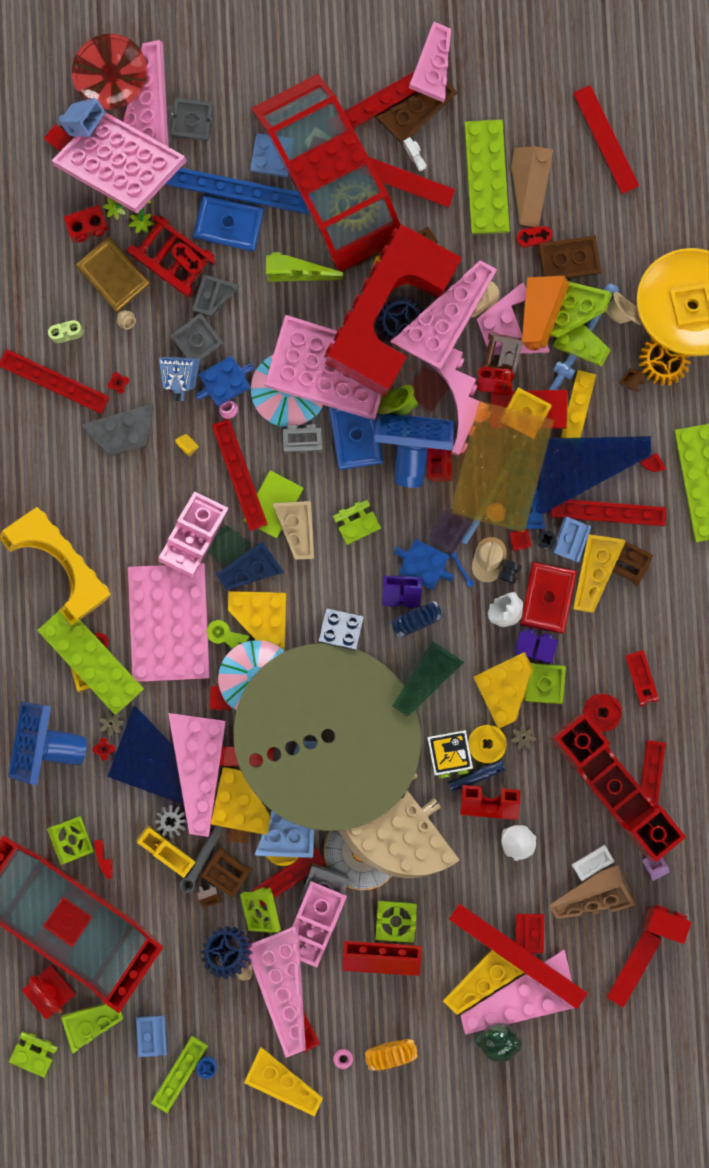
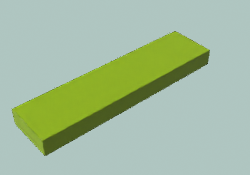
(179, 1074)

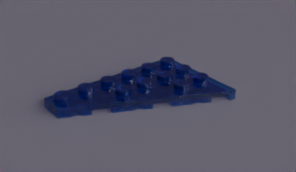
(581, 463)
(147, 759)

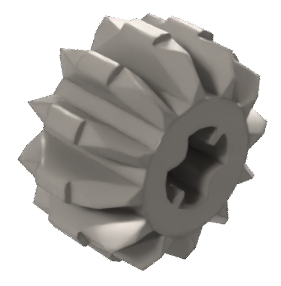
(170, 828)

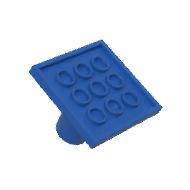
(413, 438)
(37, 743)

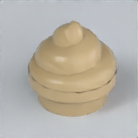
(126, 319)
(246, 973)

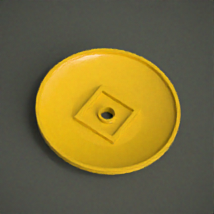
(663, 301)

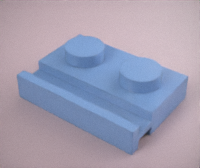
(571, 539)
(151, 1036)

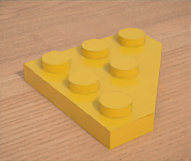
(260, 614)
(505, 688)
(238, 805)

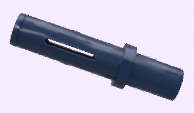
(476, 776)

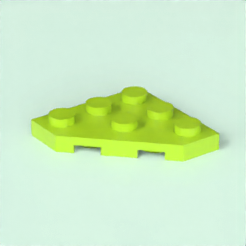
(580, 306)

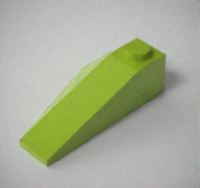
(287, 268)

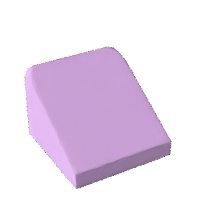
(656, 869)

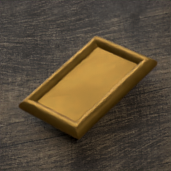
(112, 274)

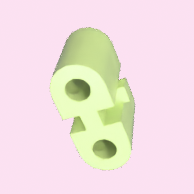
(65, 331)

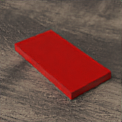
(556, 398)

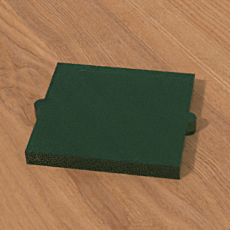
(227, 546)

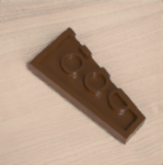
(413, 114)

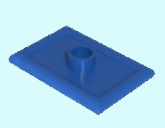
(228, 223)
(354, 440)

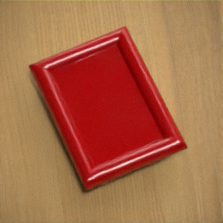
(548, 597)

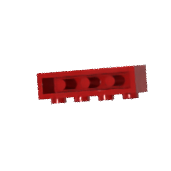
(381, 958)

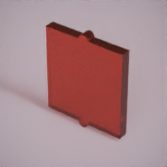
(429, 389)

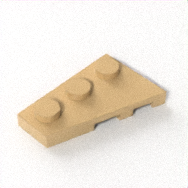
(297, 527)

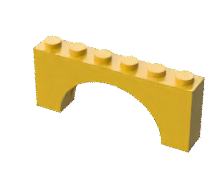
(37, 532)

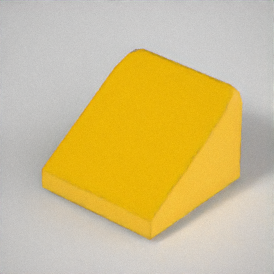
(186, 444)

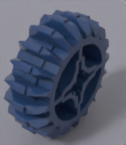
(393, 317)
(416, 619)
(228, 967)

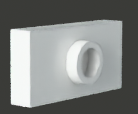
(593, 863)

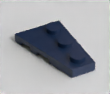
(250, 567)

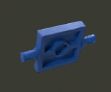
(224, 381)
(424, 562)

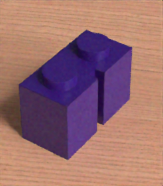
(401, 591)
(536, 647)

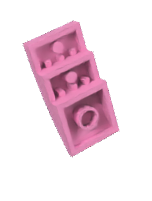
(193, 534)
(317, 920)

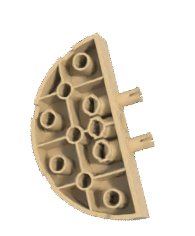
(402, 841)

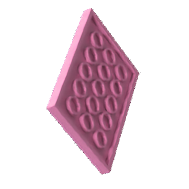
(120, 162)
(301, 370)
(168, 624)

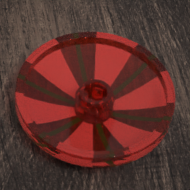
(110, 70)

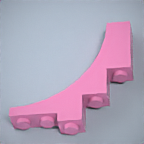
(461, 388)

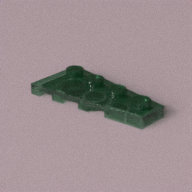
(427, 677)

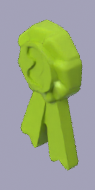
(219, 632)

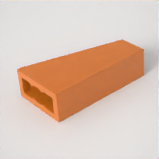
(542, 308)

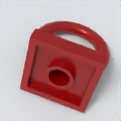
(48, 992)

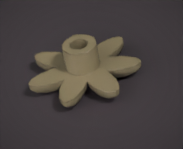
(107, 724)
(523, 732)

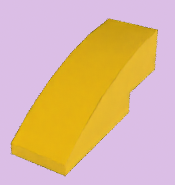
(165, 851)

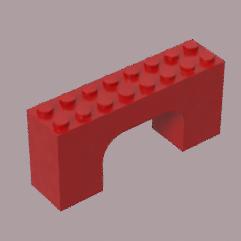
(406, 261)
(616, 789)

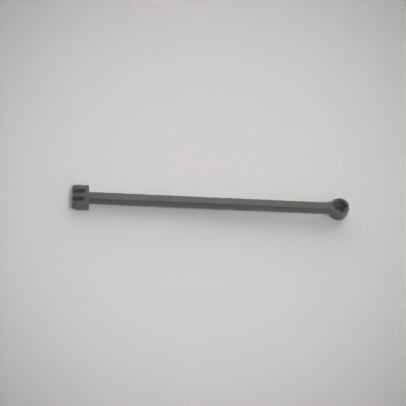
(202, 857)

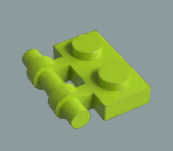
(357, 528)
(30, 1059)

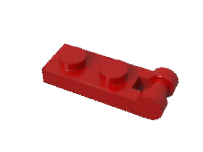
(641, 677)

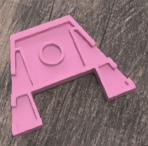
(502, 320)

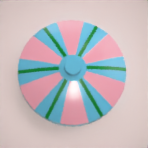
(279, 407)
(241, 666)

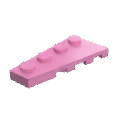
(432, 66)

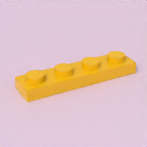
(578, 404)

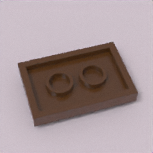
(570, 257)

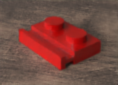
(530, 932)

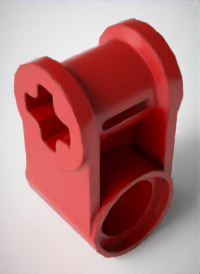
(493, 380)

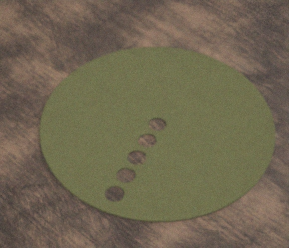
(337, 781)

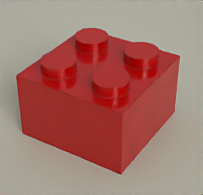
(667, 925)

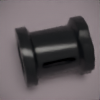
(544, 545)

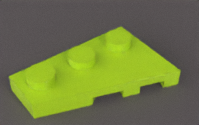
(584, 345)
(88, 1023)

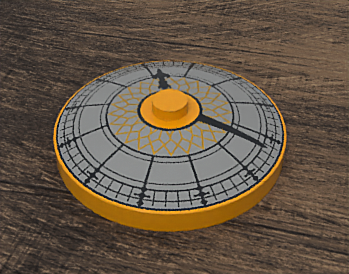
(343, 860)

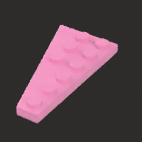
(149, 110)
(441, 324)
(198, 757)
(279, 977)
(518, 1001)

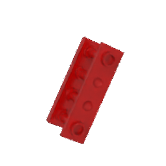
(154, 263)

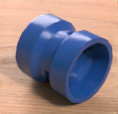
(207, 1067)

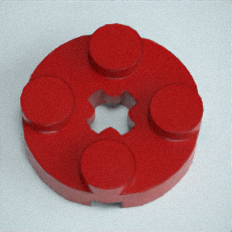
(612, 715)

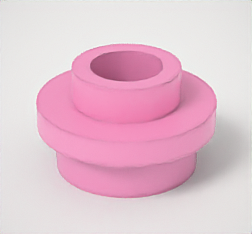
(227, 406)
(343, 1065)

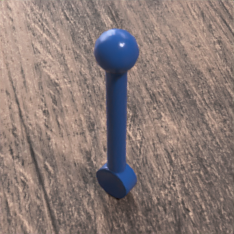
(469, 582)

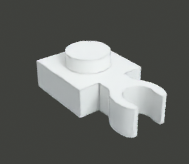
(413, 150)

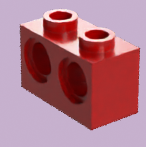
(85, 218)
(439, 465)

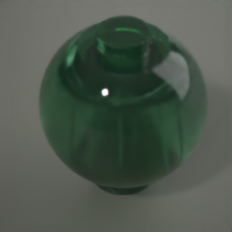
(499, 1042)

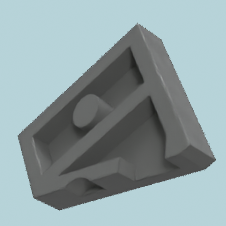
(212, 295)

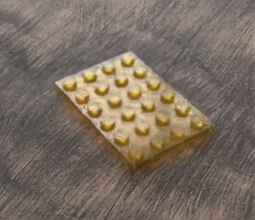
(502, 466)

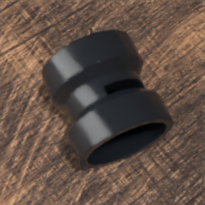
(509, 571)

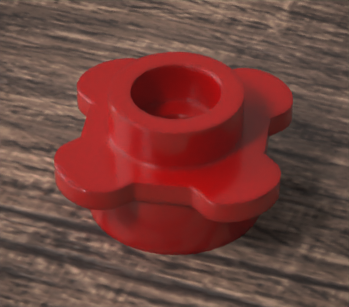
(113, 382)
(98, 749)

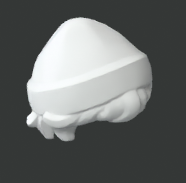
(506, 610)
(518, 842)

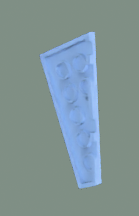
(285, 837)

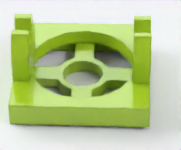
(77, 824)
(411, 910)
(254, 922)

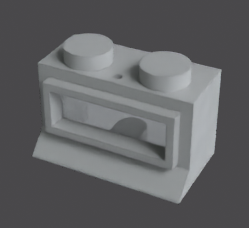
(302, 439)

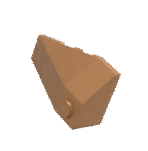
(530, 177)
(601, 892)

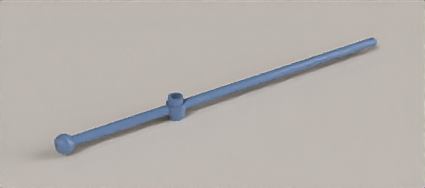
(564, 371)

